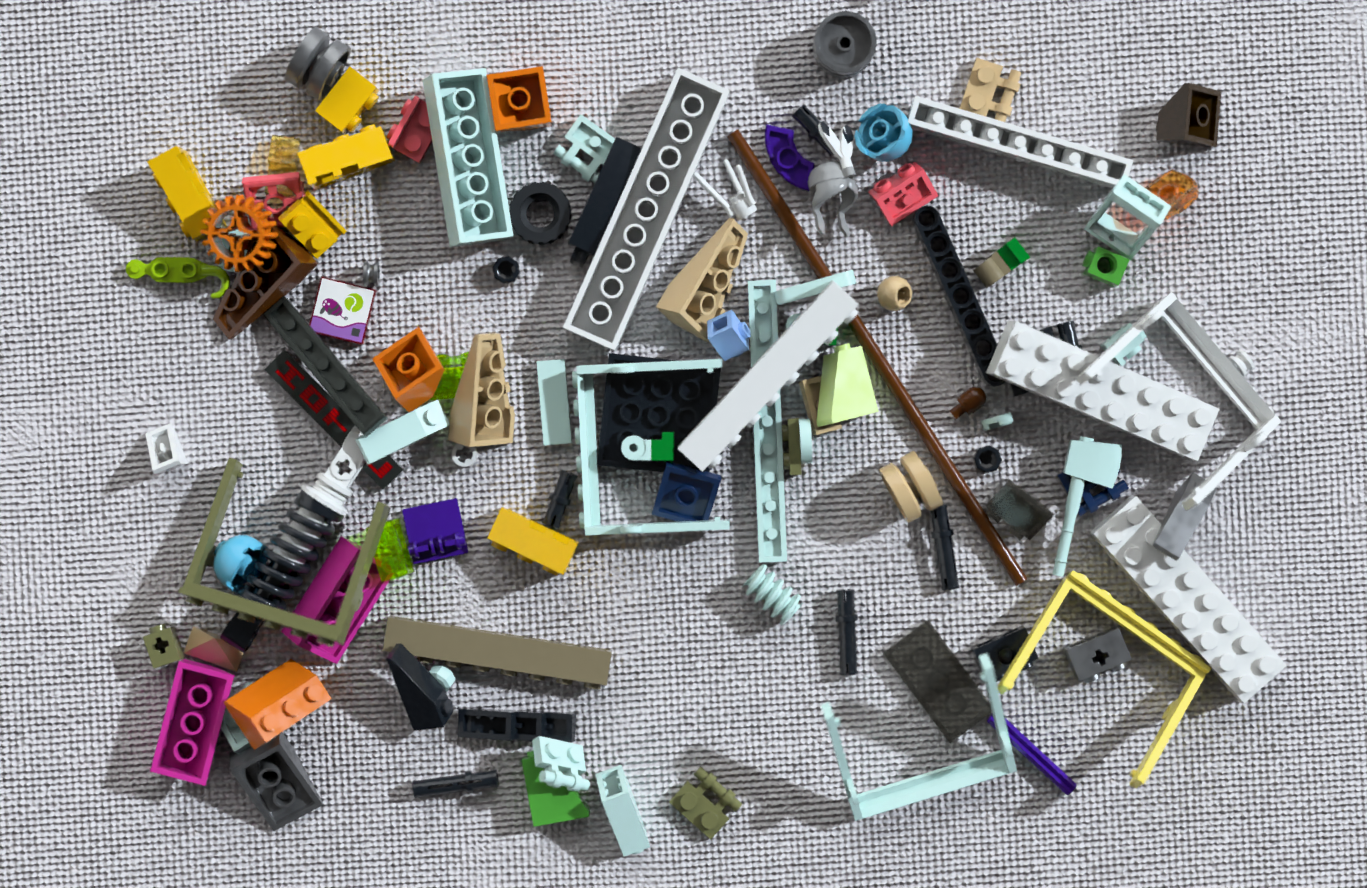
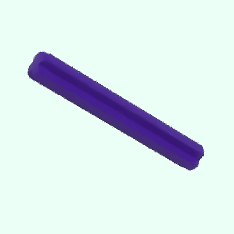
(1037, 758)

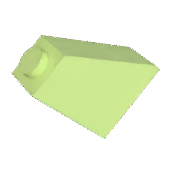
(845, 386)

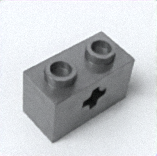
(1082, 652)

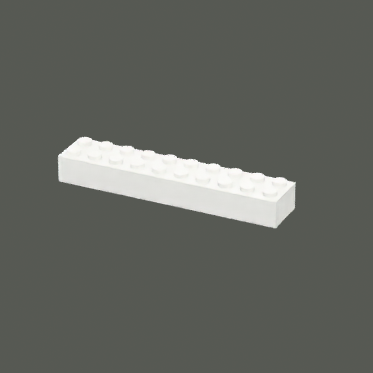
(646, 209)

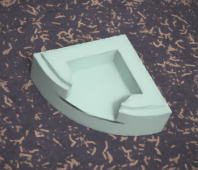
(997, 421)

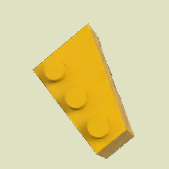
(185, 190)

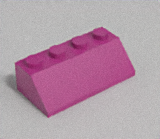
(326, 595)
(192, 722)

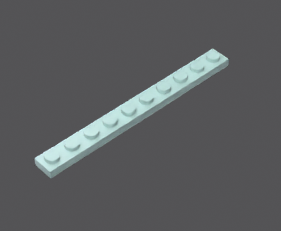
(767, 431)

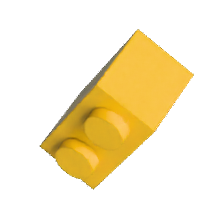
(348, 101)

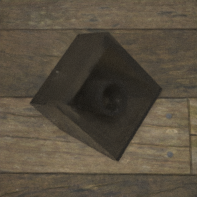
(1017, 510)

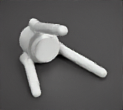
(741, 203)

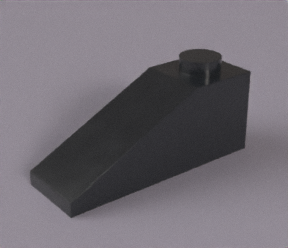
(420, 692)

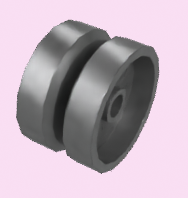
(844, 61)
(317, 63)

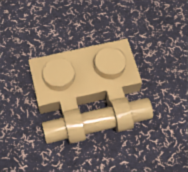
(982, 86)

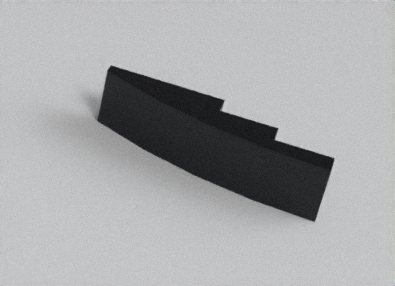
(604, 196)
(516, 724)

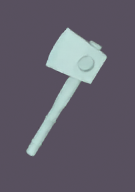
(1090, 462)

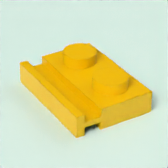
(312, 224)

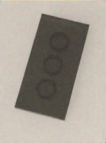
(938, 681)

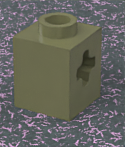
(163, 656)

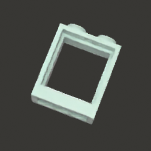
(1137, 202)

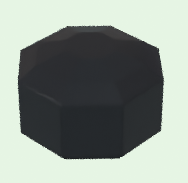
(506, 270)
(987, 459)

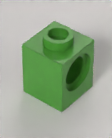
(1117, 266)

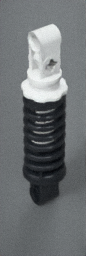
(317, 509)

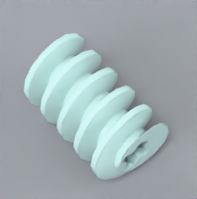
(772, 594)

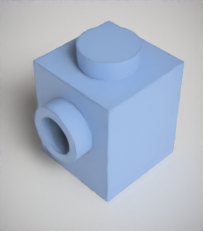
(728, 335)

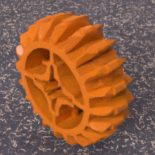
(237, 243)

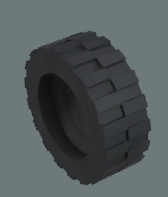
(545, 192)

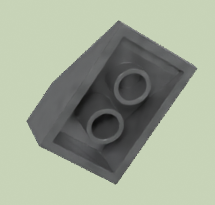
(275, 781)

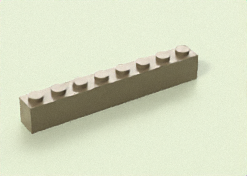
(499, 651)

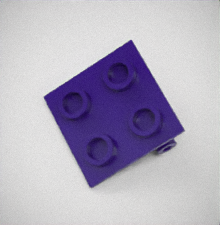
(435, 531)

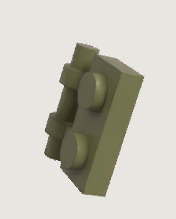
(699, 809)

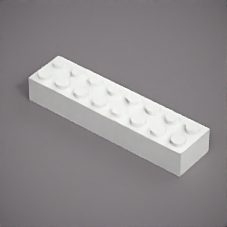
(1114, 398)
(1188, 601)

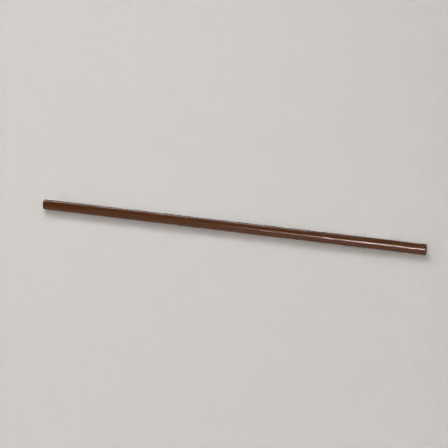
(881, 363)

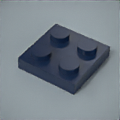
(685, 493)

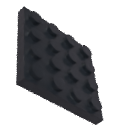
(653, 404)

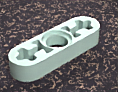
(813, 287)

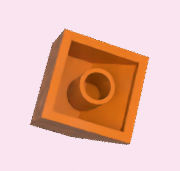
(519, 100)
(410, 369)

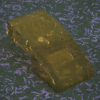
(283, 159)

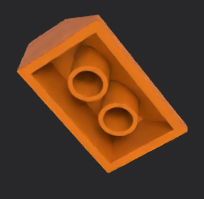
(276, 702)

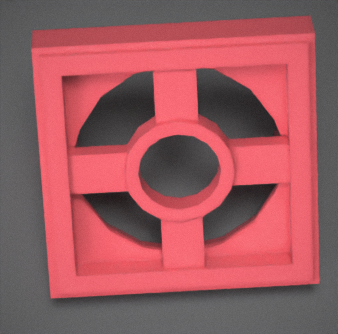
(290, 180)

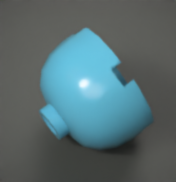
(884, 133)
(236, 560)

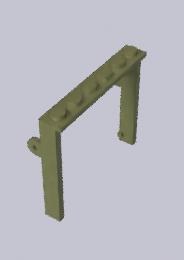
(274, 617)

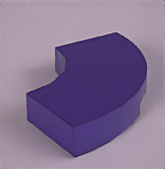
(786, 158)

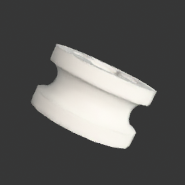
(1242, 362)
(468, 462)

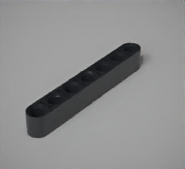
(949, 285)

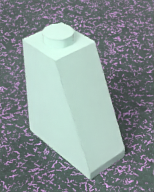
(622, 810)

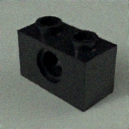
(1013, 640)

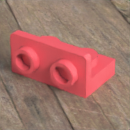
(413, 133)
(903, 192)

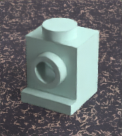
(1129, 350)

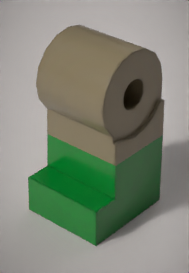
(1001, 262)

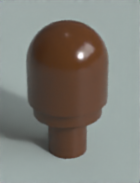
(969, 402)

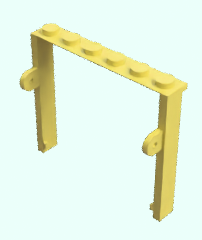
(1140, 628)

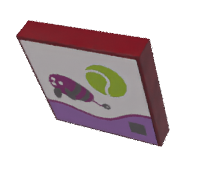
(342, 310)

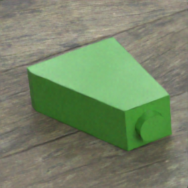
(550, 803)

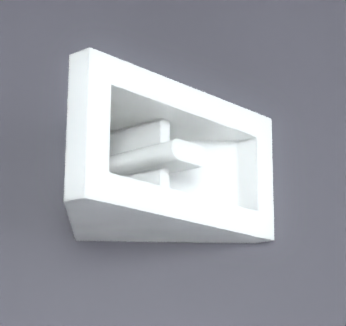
(165, 449)

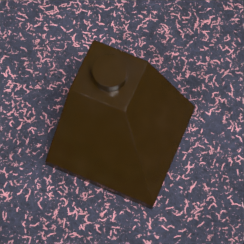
(1190, 117)

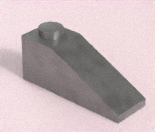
(1180, 524)

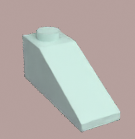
(403, 432)

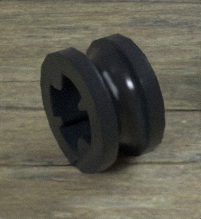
(579, 257)

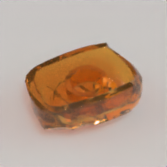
(1176, 190)

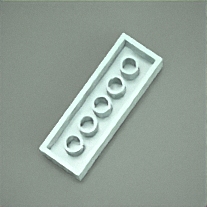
(467, 157)

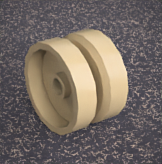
(913, 485)

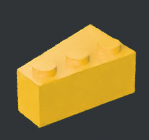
(346, 157)
(532, 541)

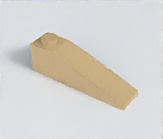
(703, 283)
(481, 403)

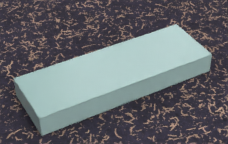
(554, 402)

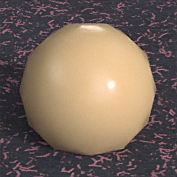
(894, 293)

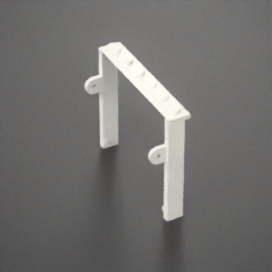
(1217, 366)

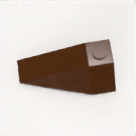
(263, 286)

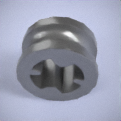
(371, 274)

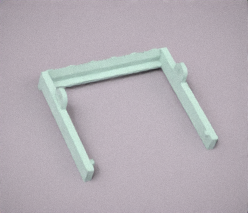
(587, 462)
(933, 782)

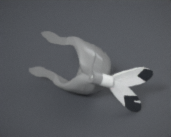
(834, 177)

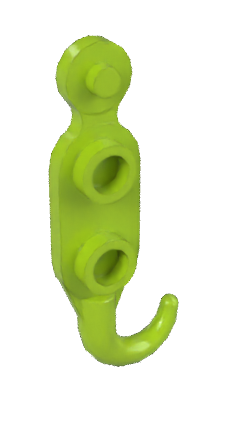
(178, 271)

